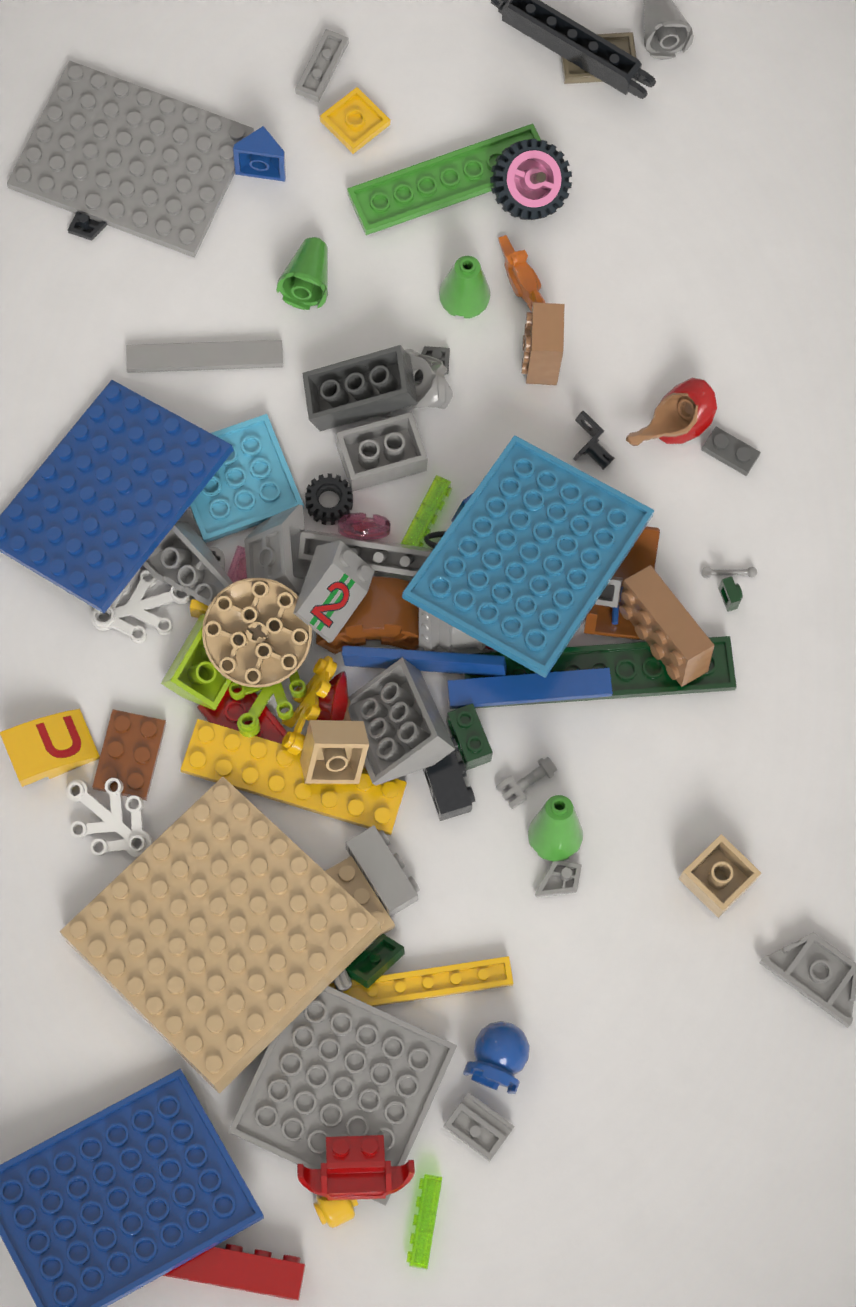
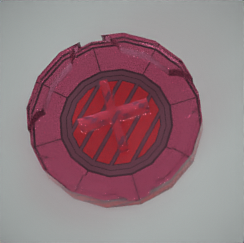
(362, 527)

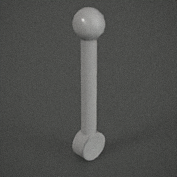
(707, 572)

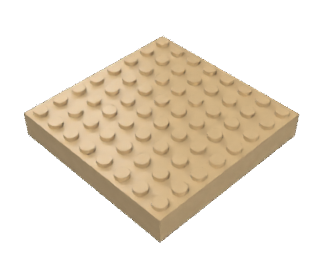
(221, 933)

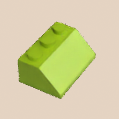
(193, 673)

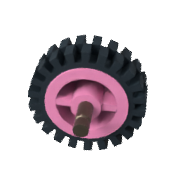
(531, 179)

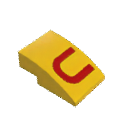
(49, 746)

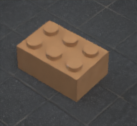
(543, 343)

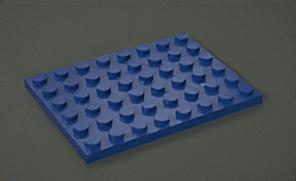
(109, 495)
(121, 1198)

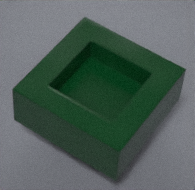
(730, 593)

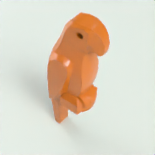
(520, 274)

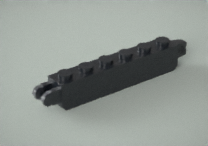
(576, 44)

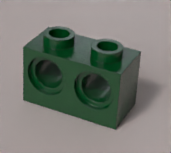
(469, 736)

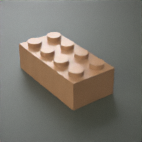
(665, 626)

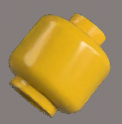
(334, 1211)

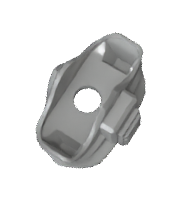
(433, 389)

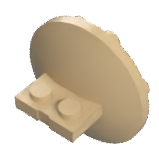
(254, 633)

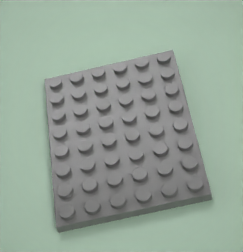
(130, 158)

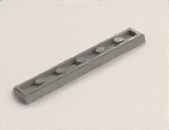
(204, 356)

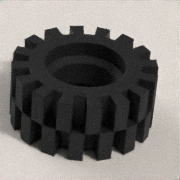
(328, 484)

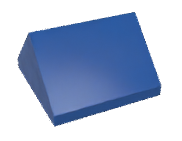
(259, 156)

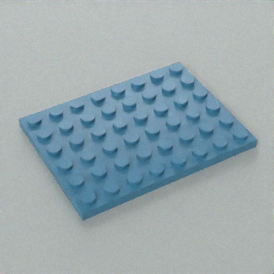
(528, 555)

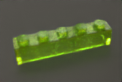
(427, 512)
(424, 1221)

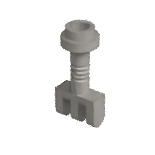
(546, 768)

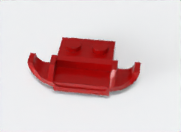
(355, 1170)

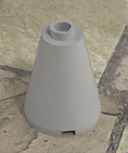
(665, 29)

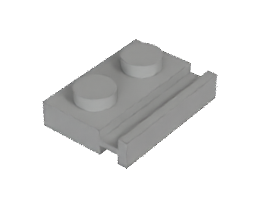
(478, 1126)

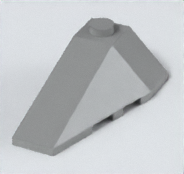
(187, 564)

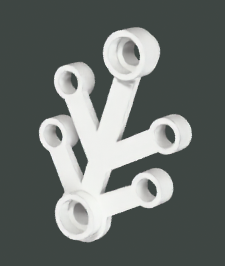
(137, 608)
(111, 820)

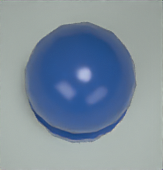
(499, 1054)

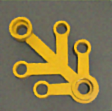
(309, 704)

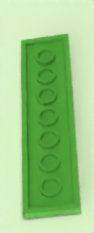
(431, 183)

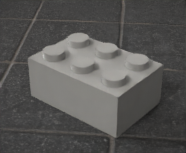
(381, 451)

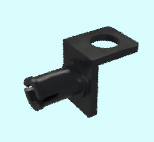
(593, 448)

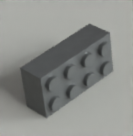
(359, 388)

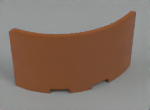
(639, 557)
(381, 617)

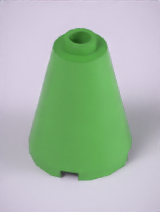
(306, 276)
(465, 289)
(556, 830)

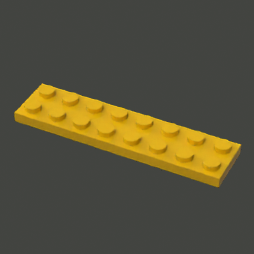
(274, 773)

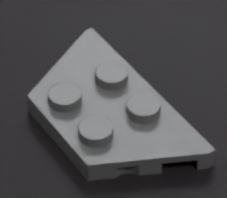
(818, 974)

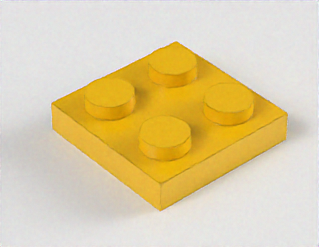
(354, 120)

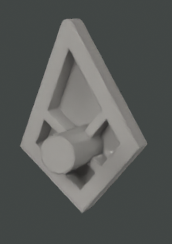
(560, 879)

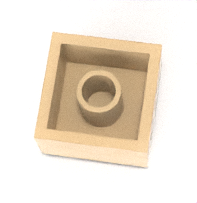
(334, 752)
(719, 875)

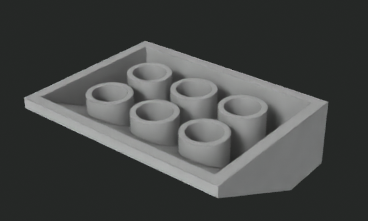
(399, 723)

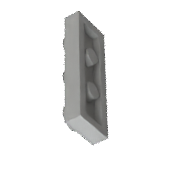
(322, 65)

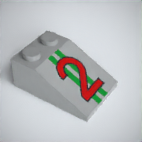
(332, 588)

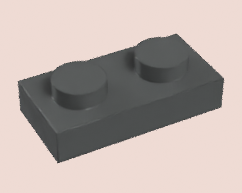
(731, 451)

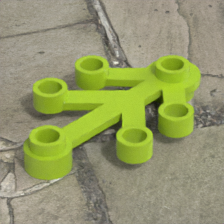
(262, 700)

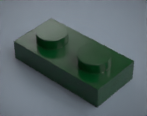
(375, 960)

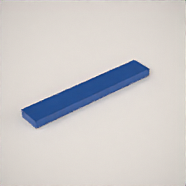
(425, 660)
(529, 688)

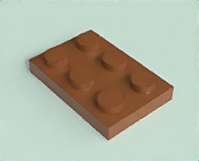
(130, 753)

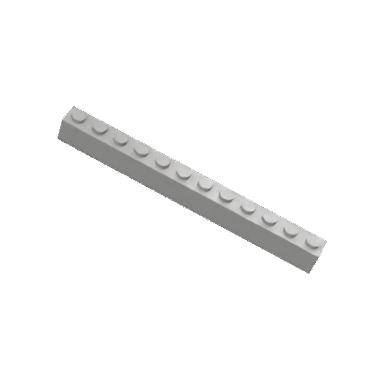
(408, 559)

